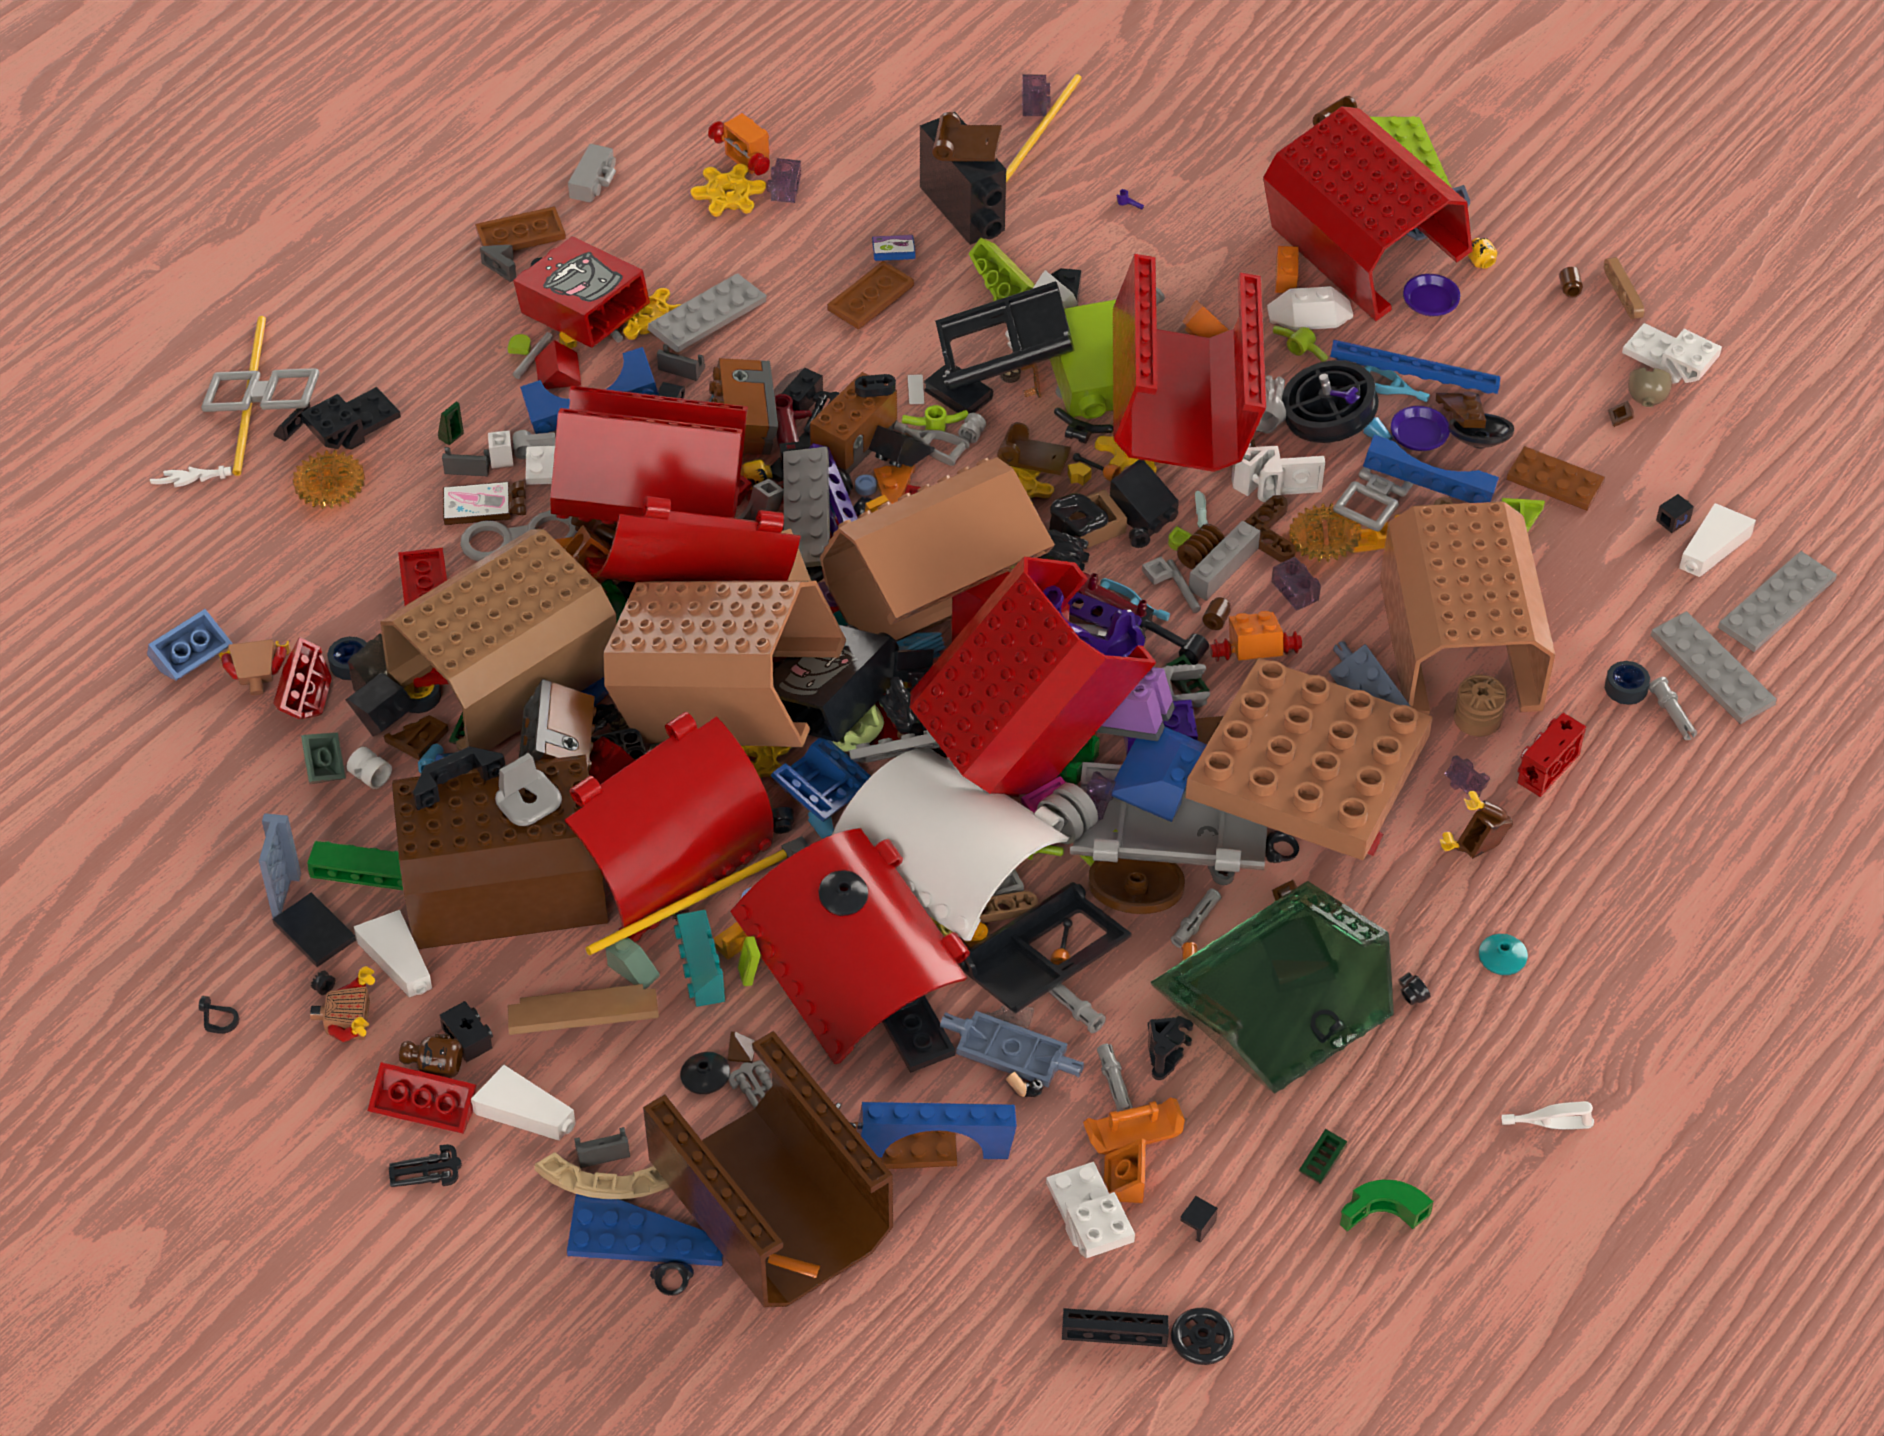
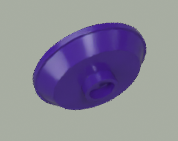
(1431, 295)
(1420, 428)

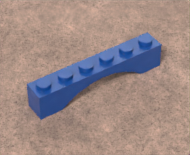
(1467, 486)

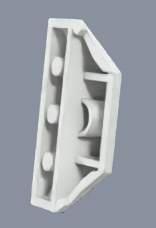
(1310, 308)

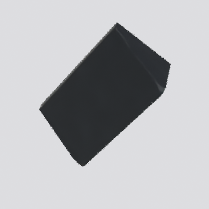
(290, 424)

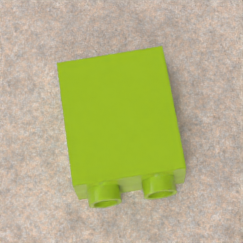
(1087, 372)

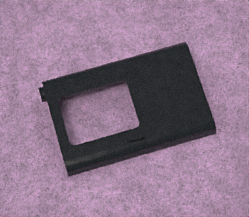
(1034, 326)
(1019, 973)

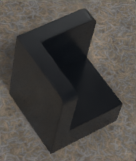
(1200, 1216)

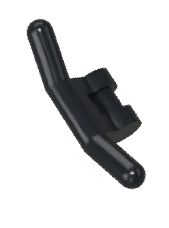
(1080, 429)

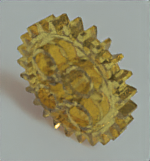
(328, 479)
(1308, 533)

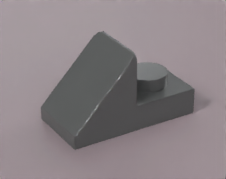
(500, 260)

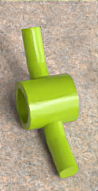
(1301, 341)
(935, 418)

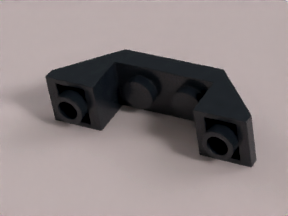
(461, 762)

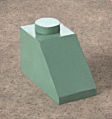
(631, 962)

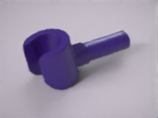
(1123, 199)
(1349, 396)

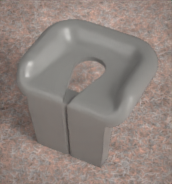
(524, 774)

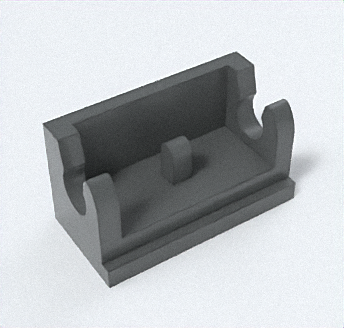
(679, 364)
(466, 464)
(602, 1149)

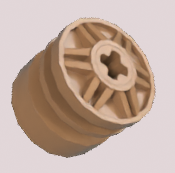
(1480, 705)

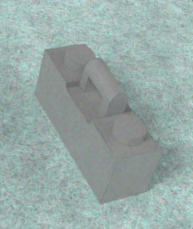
(592, 172)

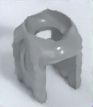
(1275, 409)
(1185, 672)

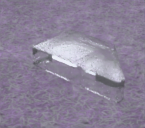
(1021, 1018)

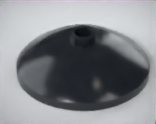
(1495, 432)

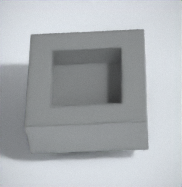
(1157, 570)

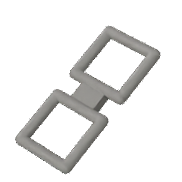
(260, 390)
(1377, 489)

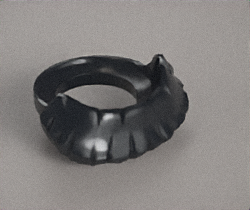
(1275, 837)
(685, 1270)

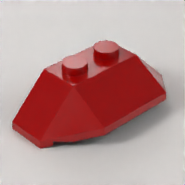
(303, 682)

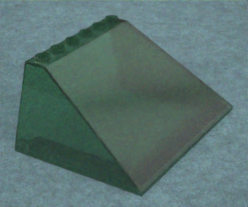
(1278, 969)

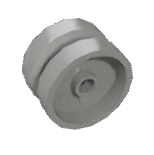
(1075, 807)

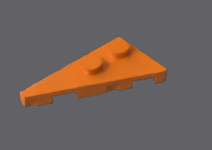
(893, 480)

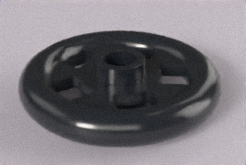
(1191, 1353)

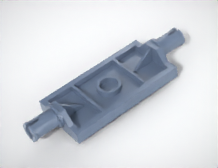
(1365, 673)
(1011, 1047)

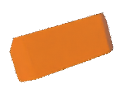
(1124, 1127)

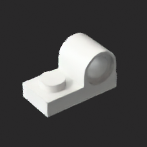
(500, 449)

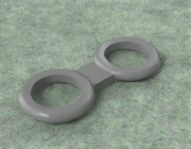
(508, 534)

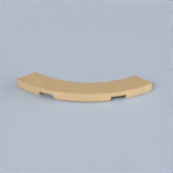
(599, 1184)

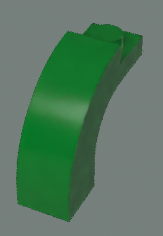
(1390, 1197)

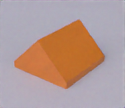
(1126, 1172)

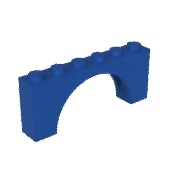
(544, 406)
(987, 1124)

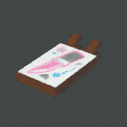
(483, 502)

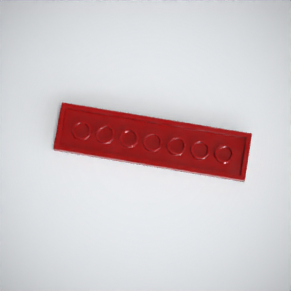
(420, 574)

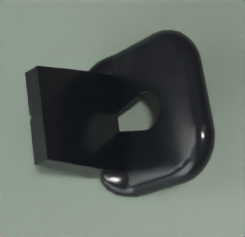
(1067, 505)

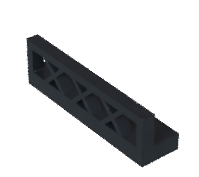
(1115, 1331)

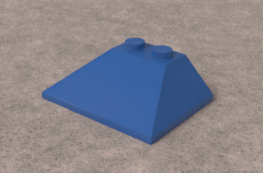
(1157, 773)
(822, 779)

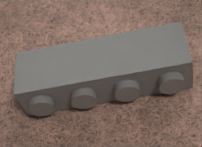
(1224, 560)

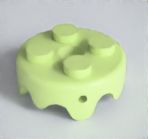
(863, 731)

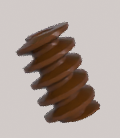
(1199, 545)

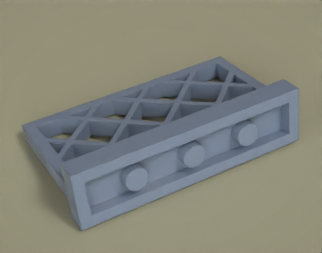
(278, 860)

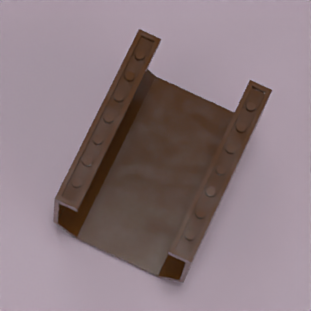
(481, 875)
(778, 1181)

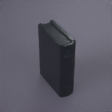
(965, 398)

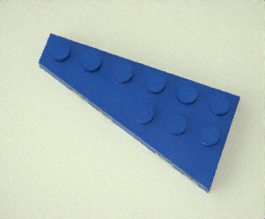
(633, 1233)

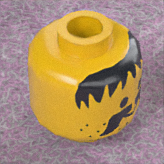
(1483, 253)
(756, 472)

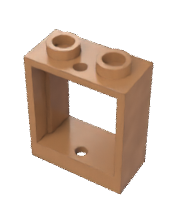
(1116, 519)

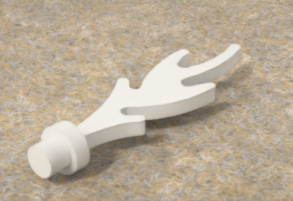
(184, 477)

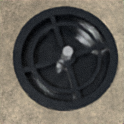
(1324, 417)

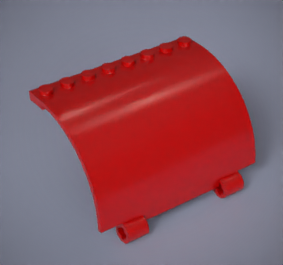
(696, 547)
(674, 818)
(853, 967)

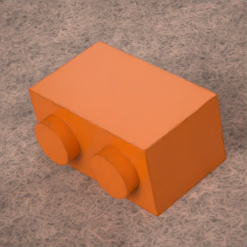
(1286, 268)

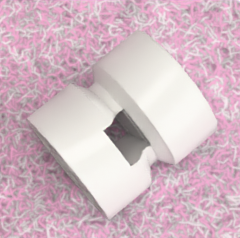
(369, 768)

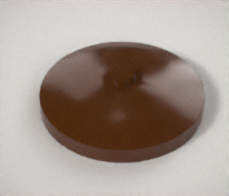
(1136, 885)

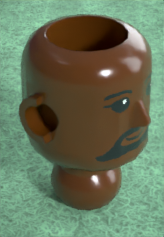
(434, 1055)

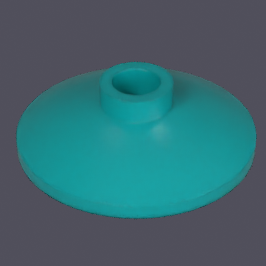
(1503, 961)

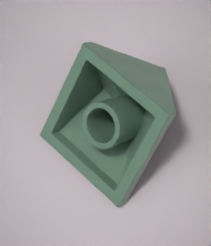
(323, 757)

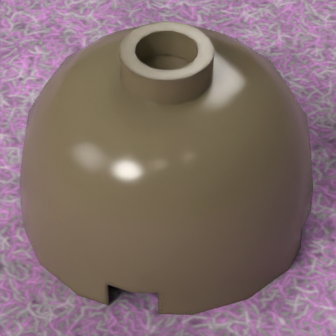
(1649, 387)

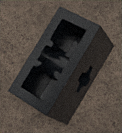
(465, 1026)

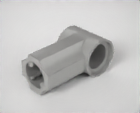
(524, 439)

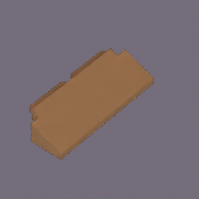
(582, 1009)

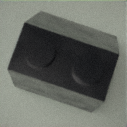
(1144, 498)

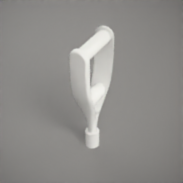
(1557, 1116)

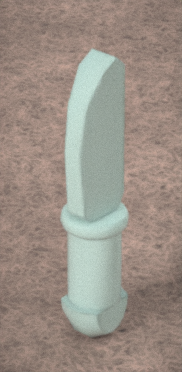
(1201, 508)

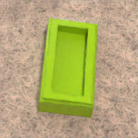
(748, 961)

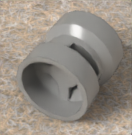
(972, 427)

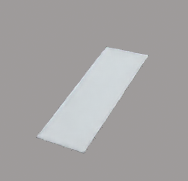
(915, 387)

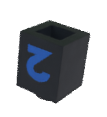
(1674, 513)

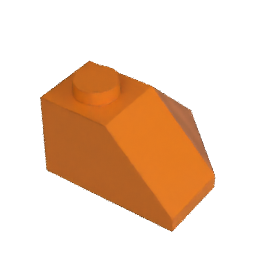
(1202, 322)

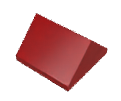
(558, 366)

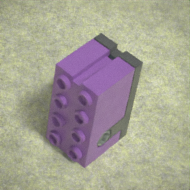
(1143, 709)

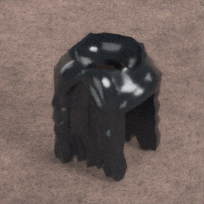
(1067, 549)
(897, 706)

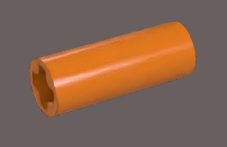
(794, 1265)

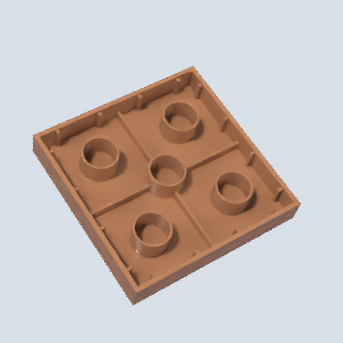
(1309, 758)

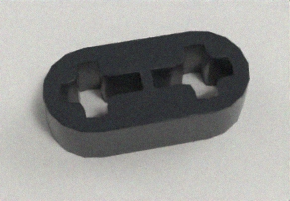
(875, 385)

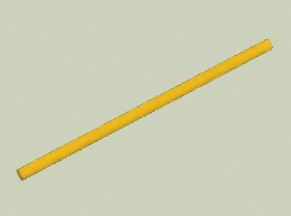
(1042, 126)
(245, 418)
(685, 902)

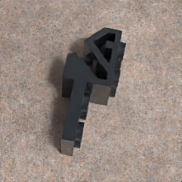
(348, 422)

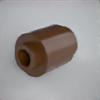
(1571, 281)
(1216, 613)

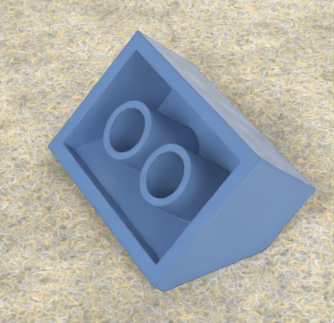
(188, 646)

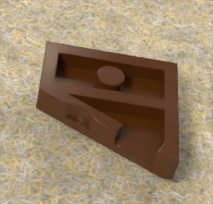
(418, 736)

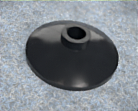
(843, 902)
(705, 1080)

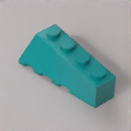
(700, 957)

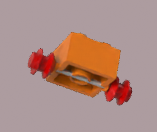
(744, 142)
(1255, 637)

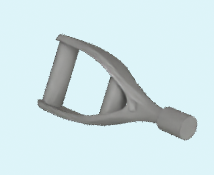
(929, 435)

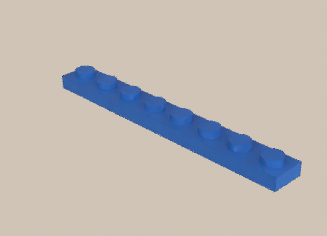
(1414, 366)

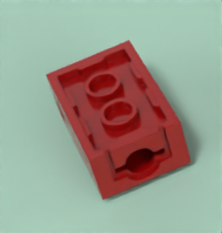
(1551, 754)

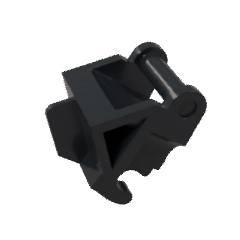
(1165, 1044)

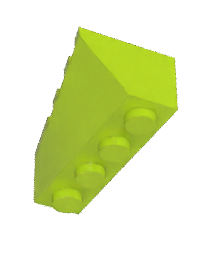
(998, 270)

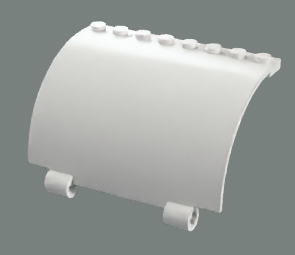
(949, 832)

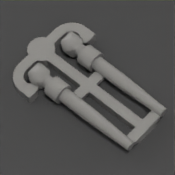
(746, 1069)

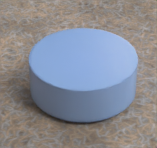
(865, 485)

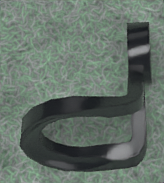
(205, 1005)
(1335, 1028)

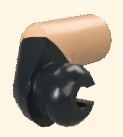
(1025, 1089)

